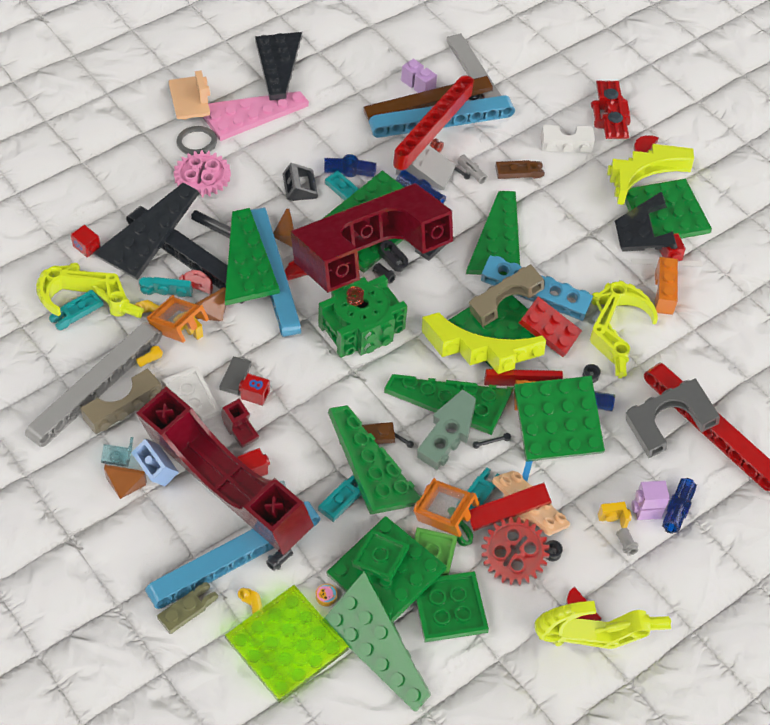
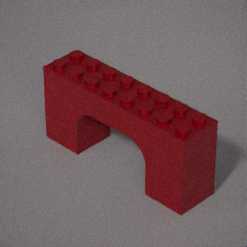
(331, 245)

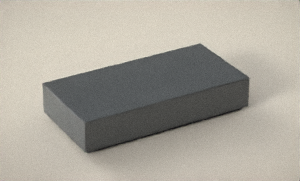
(235, 373)

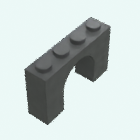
(686, 396)

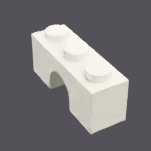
(555, 141)

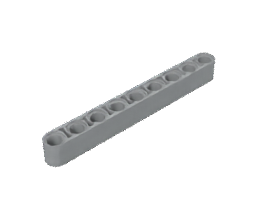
(92, 384)

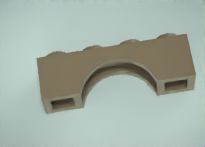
(524, 282)
(103, 414)

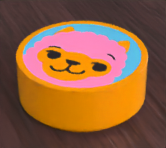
(326, 595)

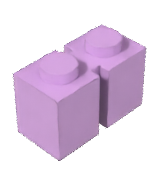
(424, 78)
(650, 500)

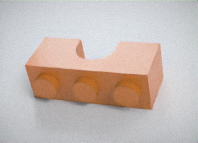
(667, 280)

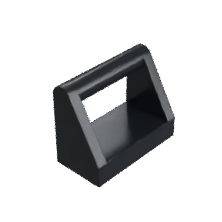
(292, 183)

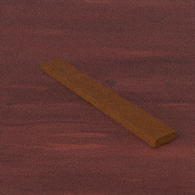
(422, 99)

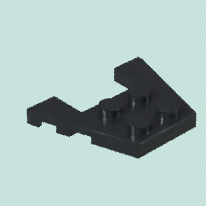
(636, 229)

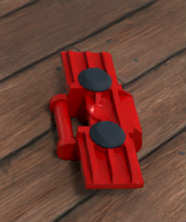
(617, 107)

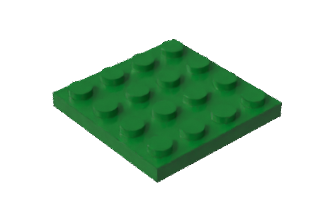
(682, 211)
(504, 327)
(559, 418)
(412, 578)

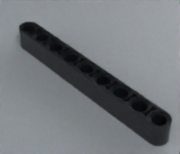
(190, 253)

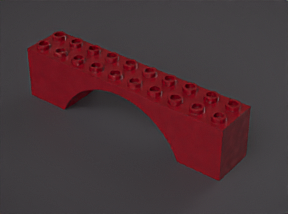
(260, 502)

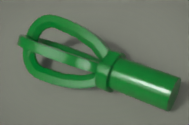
(468, 532)

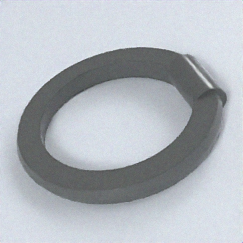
(209, 147)

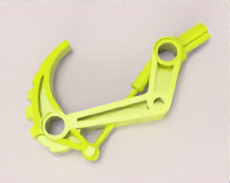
(71, 278)
(607, 339)
(562, 626)

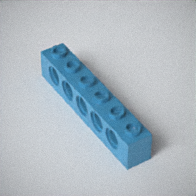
(560, 303)

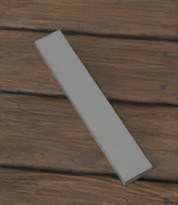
(469, 61)

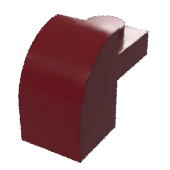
(237, 423)

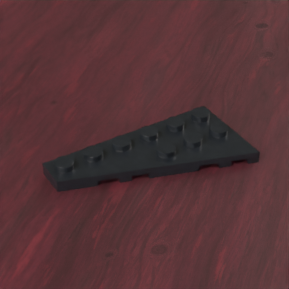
(278, 59)
(141, 240)

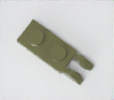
(186, 608)

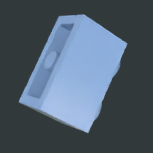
(155, 462)

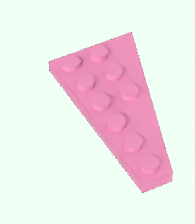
(240, 115)

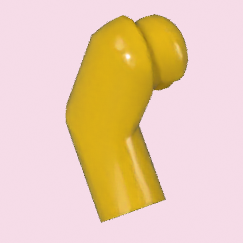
(147, 305)
(154, 354)
(251, 598)

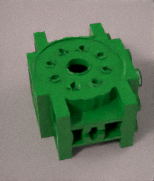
(365, 325)

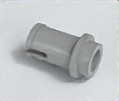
(629, 546)

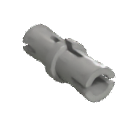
(467, 164)

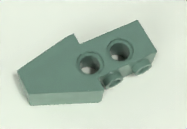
(456, 415)

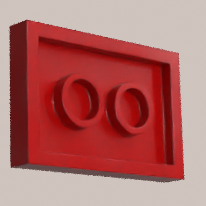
(554, 327)

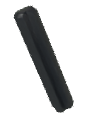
(211, 223)

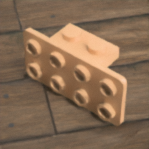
(190, 96)
(545, 517)

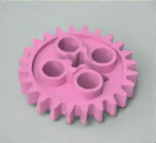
(213, 178)

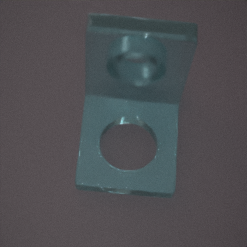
(117, 455)

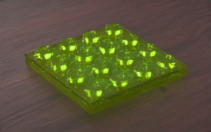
(286, 643)

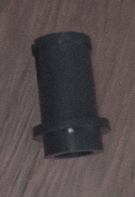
(380, 270)
(274, 562)

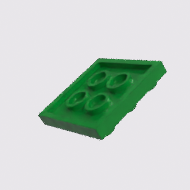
(452, 608)

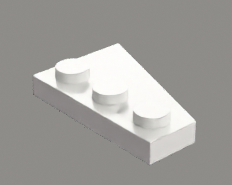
(194, 391)

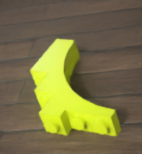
(642, 164)
(474, 348)

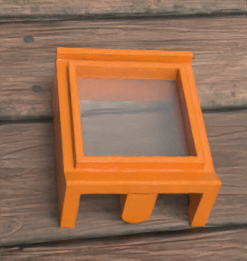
(173, 315)
(444, 506)

